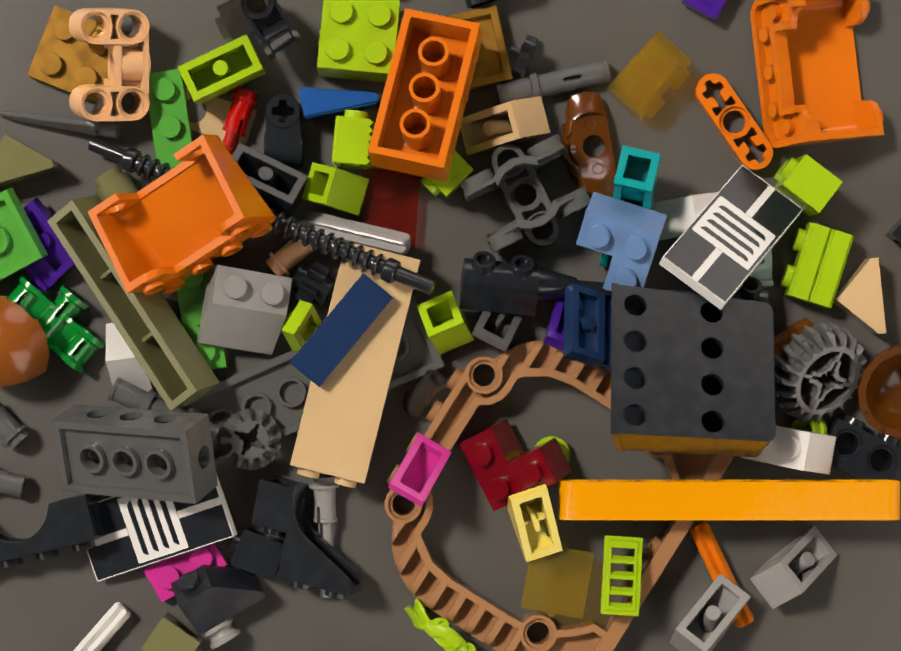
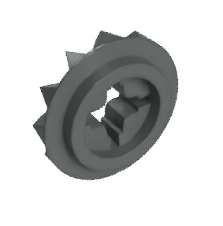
(268, 434)

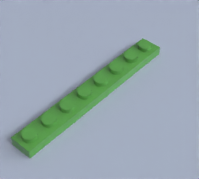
(171, 133)

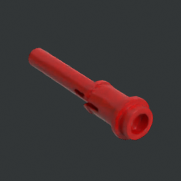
(238, 117)

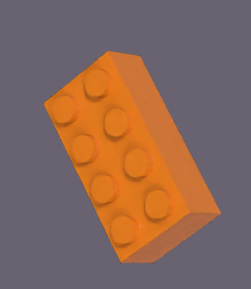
(425, 95)

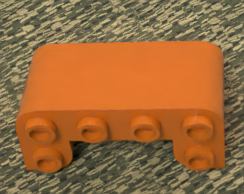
(181, 219)

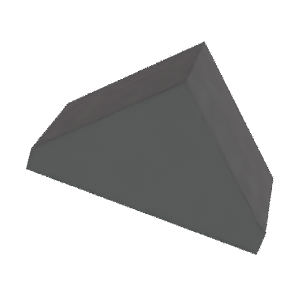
(497, 328)

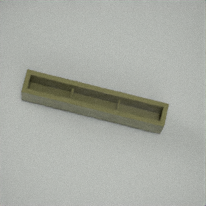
(142, 320)

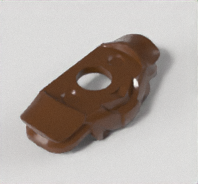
(585, 118)

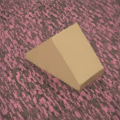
(863, 297)

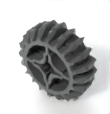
(818, 371)

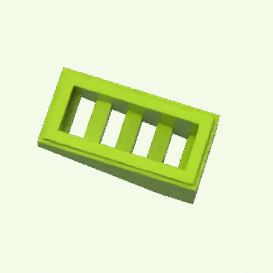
(620, 608)

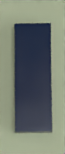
(341, 330)

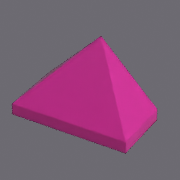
(419, 469)

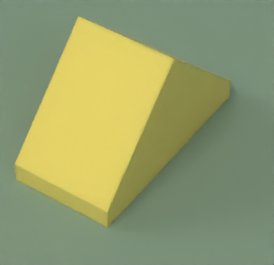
(534, 523)

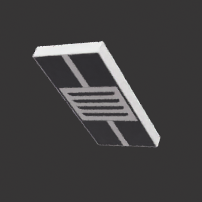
(731, 237)
(155, 530)

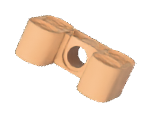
(127, 64)

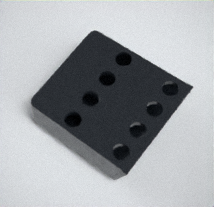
(691, 373)

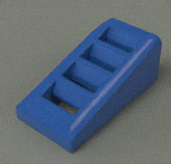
(329, 102)

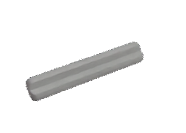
(361, 233)

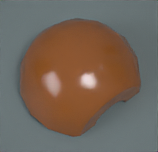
(22, 345)

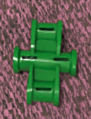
(63, 331)

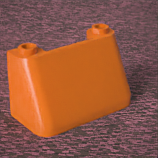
(811, 72)

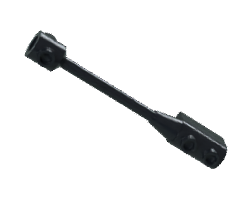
(519, 284)

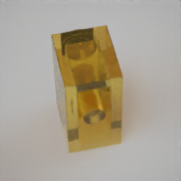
(649, 76)

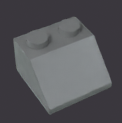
(243, 309)

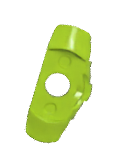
(437, 628)

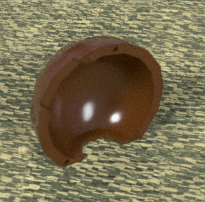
(881, 391)

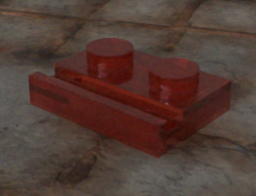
(392, 201)

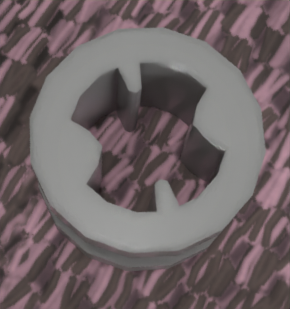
(221, 633)

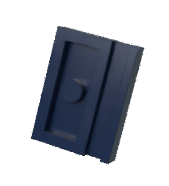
(587, 326)

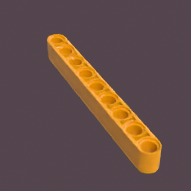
(729, 499)

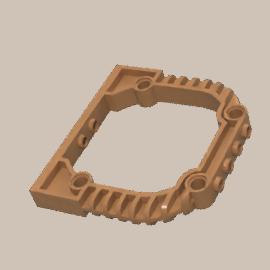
(463, 604)

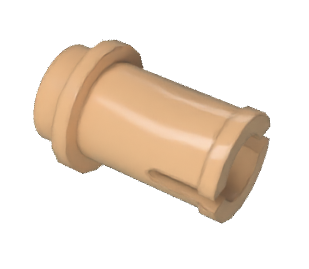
(288, 257)

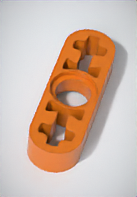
(749, 123)

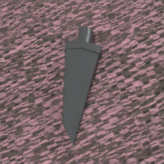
(93, 128)

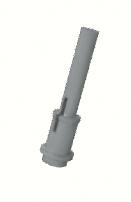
(325, 508)

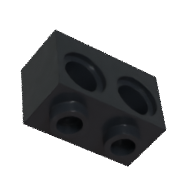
(857, 460)

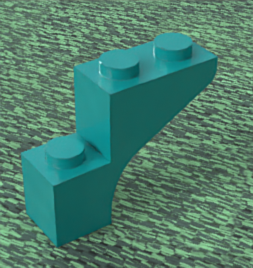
(635, 181)

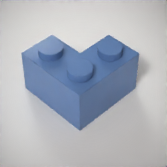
(624, 232)

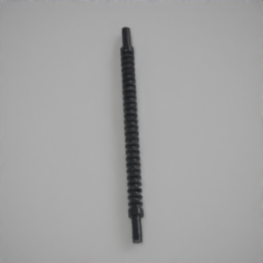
(389, 270)

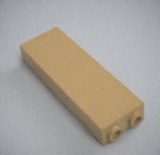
(347, 409)

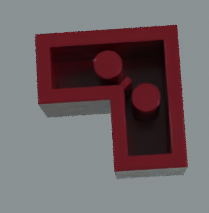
(504, 466)

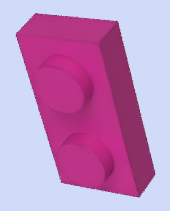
(171, 569)

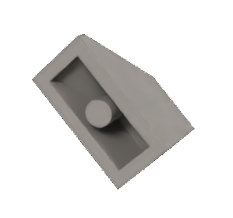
(793, 567)
(710, 616)

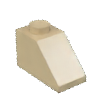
(504, 124)

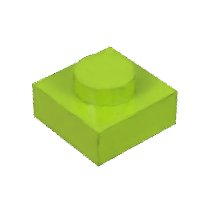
(300, 325)

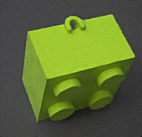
(358, 39)

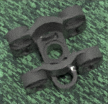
(541, 209)

